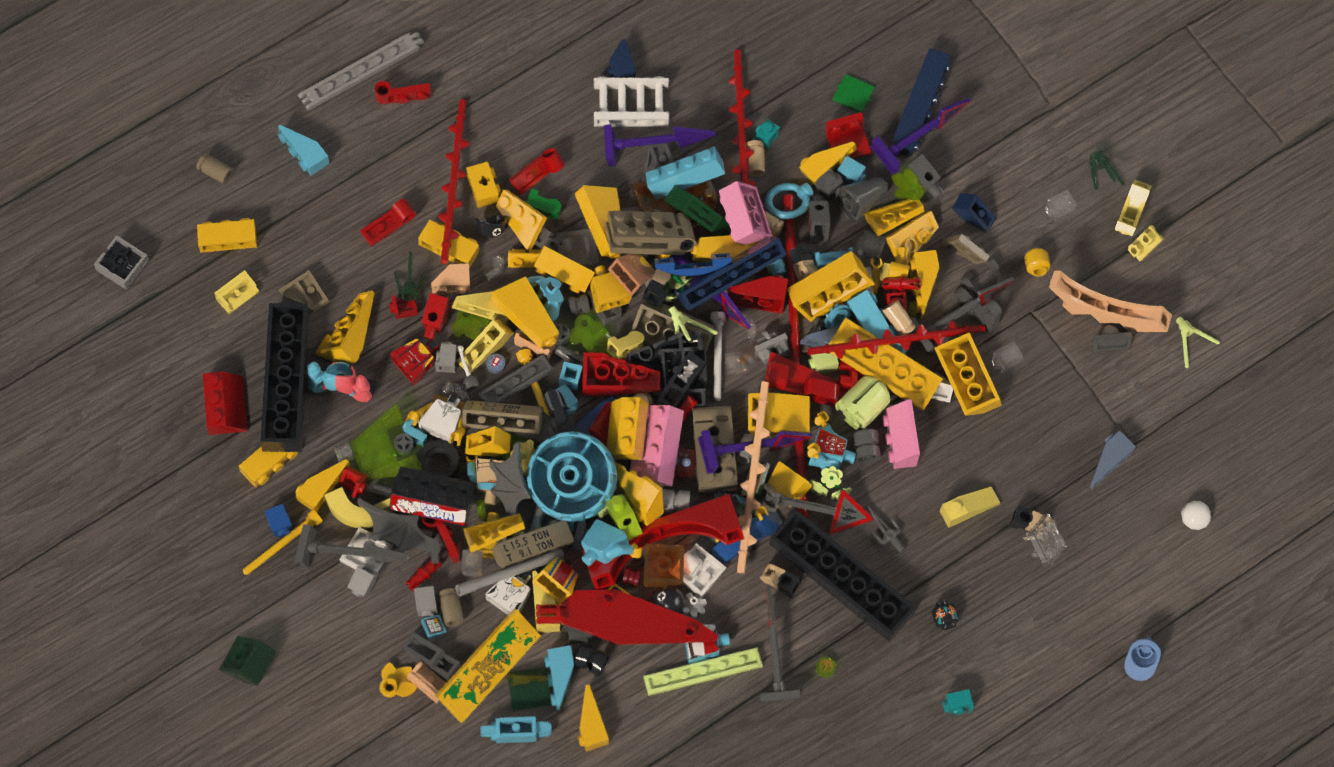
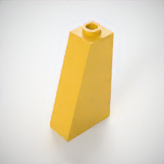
(595, 205)
(717, 245)
(526, 311)

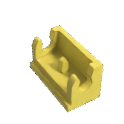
(236, 292)

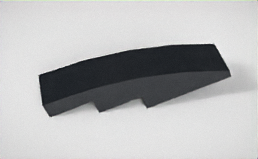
(681, 381)

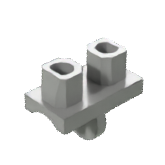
(770, 342)

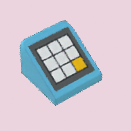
(433, 626)

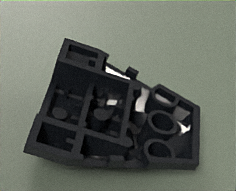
(666, 358)

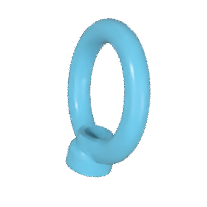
(804, 193)

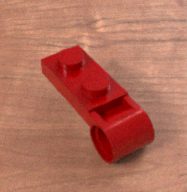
(403, 94)
(537, 169)
(388, 223)
(446, 536)

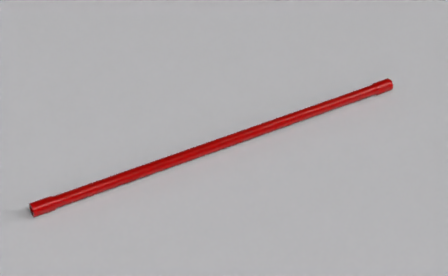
(788, 205)

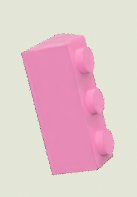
(744, 213)
(901, 435)

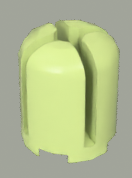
(864, 402)

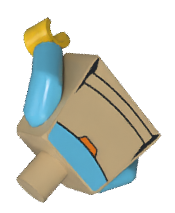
(481, 474)

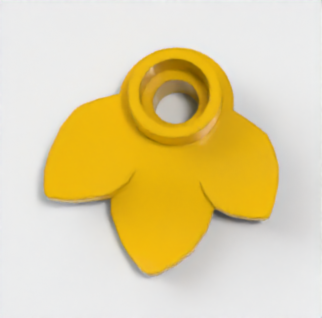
(399, 681)

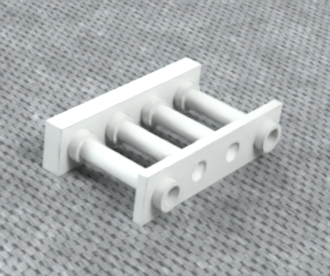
(638, 118)

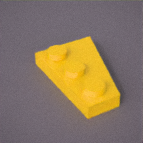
(891, 216)
(522, 218)
(913, 234)
(492, 531)

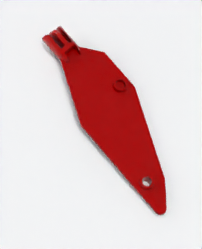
(623, 619)

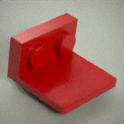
(848, 130)

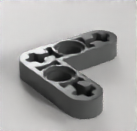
(987, 315)

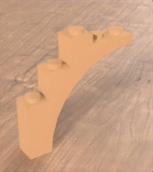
(1105, 309)

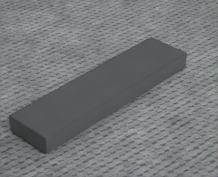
(517, 381)

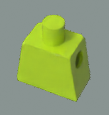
(619, 511)

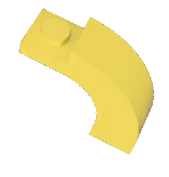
(1133, 207)
(349, 513)

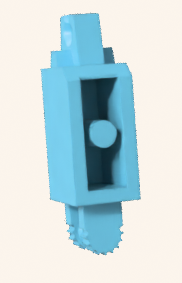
(516, 730)

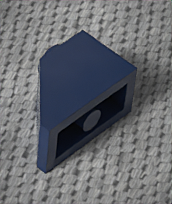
(621, 63)
(974, 211)

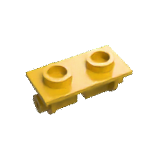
(519, 259)

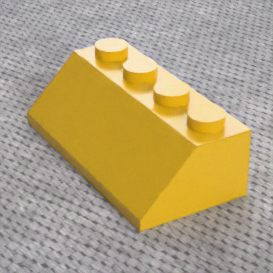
(830, 286)
(968, 375)

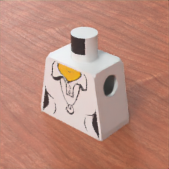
(510, 593)

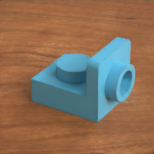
(418, 435)

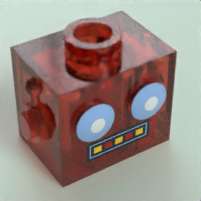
(685, 463)

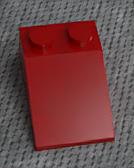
(761, 294)

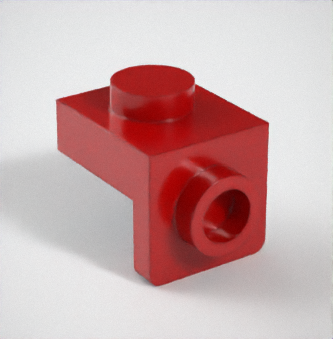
(402, 308)
(353, 481)

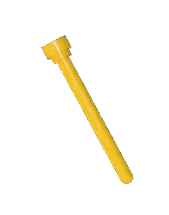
(525, 356)
(312, 519)

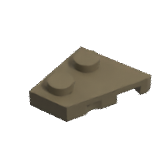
(966, 248)
(305, 290)

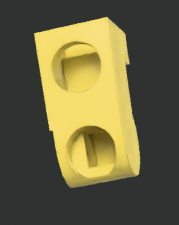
(621, 347)

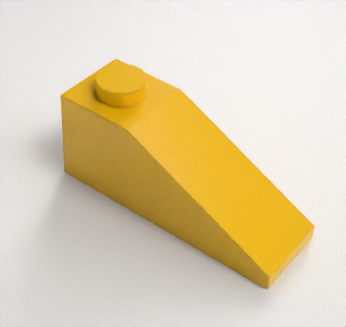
(820, 162)
(313, 490)
(591, 727)

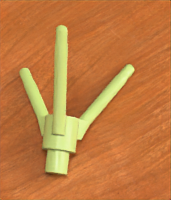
(679, 320)
(1186, 330)

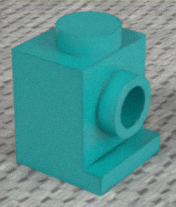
(767, 133)
(958, 702)

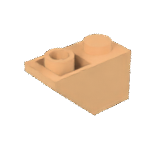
(453, 279)

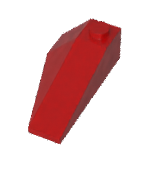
(613, 377)

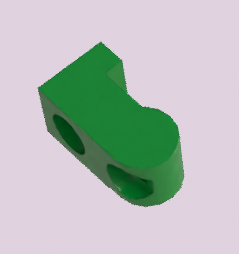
(548, 207)

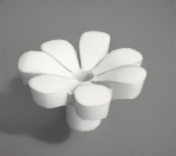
(694, 604)

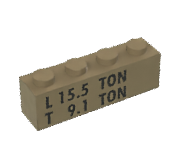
(504, 416)
(532, 544)

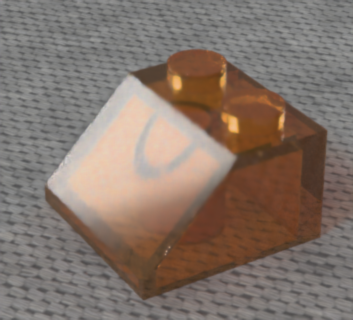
(663, 565)

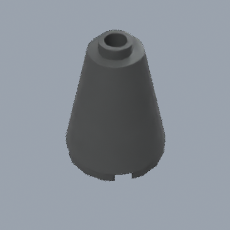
(860, 197)

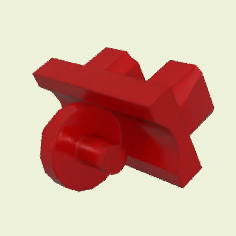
(851, 379)

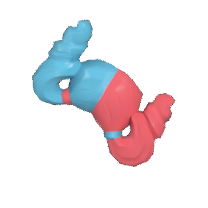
(338, 377)

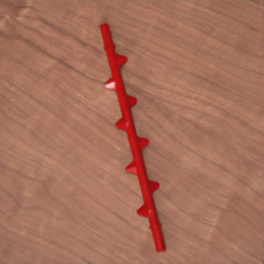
(738, 108)
(450, 188)
(888, 338)

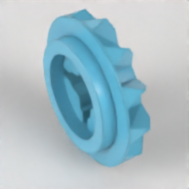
(842, 310)

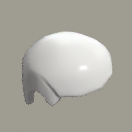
(1196, 515)

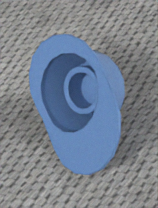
(1142, 659)

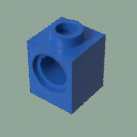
(278, 521)

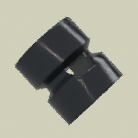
(591, 659)

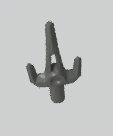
(890, 535)

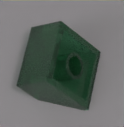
(247, 660)

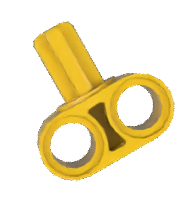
(899, 267)

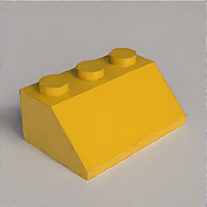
(627, 428)

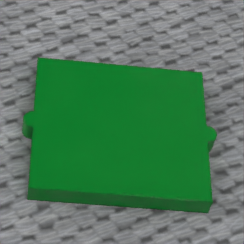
(853, 93)

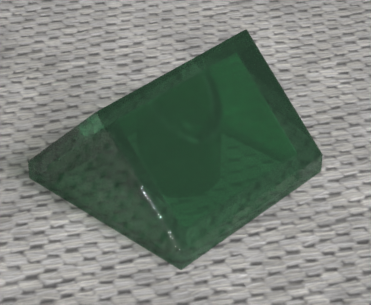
(529, 688)

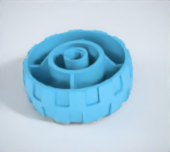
(593, 480)

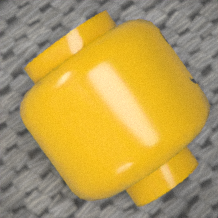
(1037, 262)

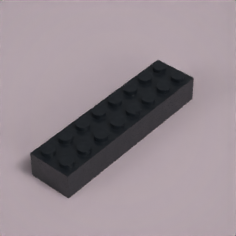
(285, 377)
(842, 575)

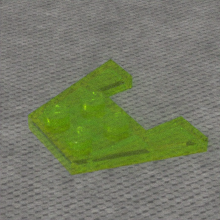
(375, 450)

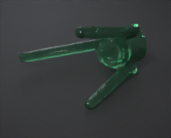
(1100, 161)
(409, 290)

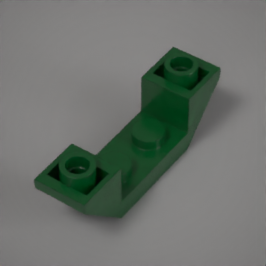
(697, 211)

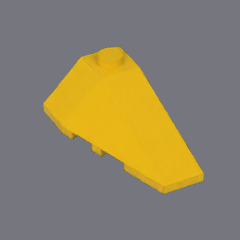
(350, 332)
(641, 494)

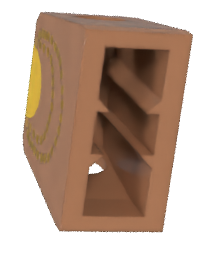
(632, 271)

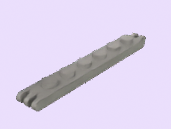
(360, 70)

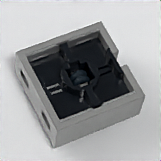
(121, 262)

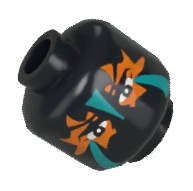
(945, 615)

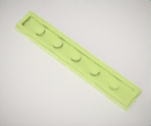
(702, 671)

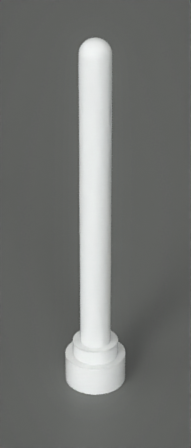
(718, 320)

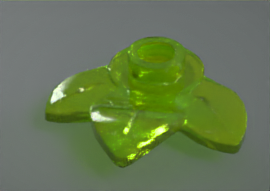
(907, 185)
(469, 325)
(578, 331)
(597, 342)

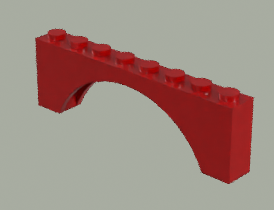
(712, 518)

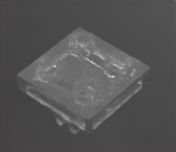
(579, 247)
(1046, 540)

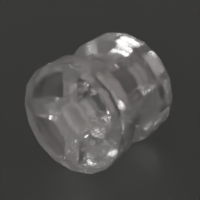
(344, 452)

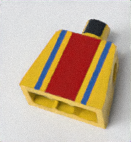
(557, 579)

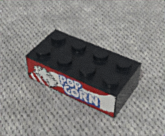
(432, 496)

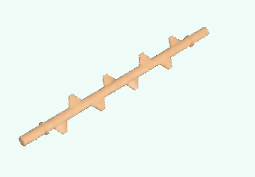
(755, 469)

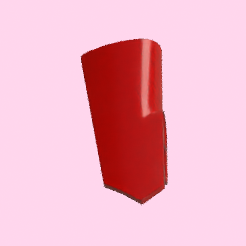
(800, 380)

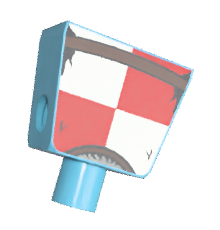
(703, 651)

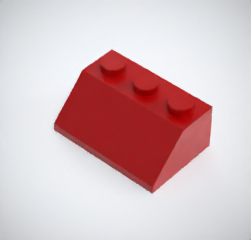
(224, 403)

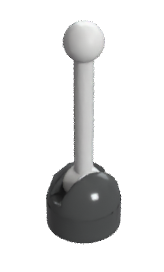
(470, 381)

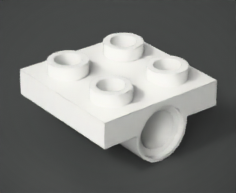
(701, 570)

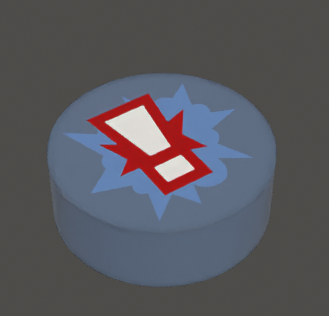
(495, 363)

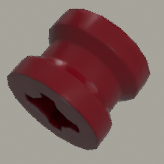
(631, 576)

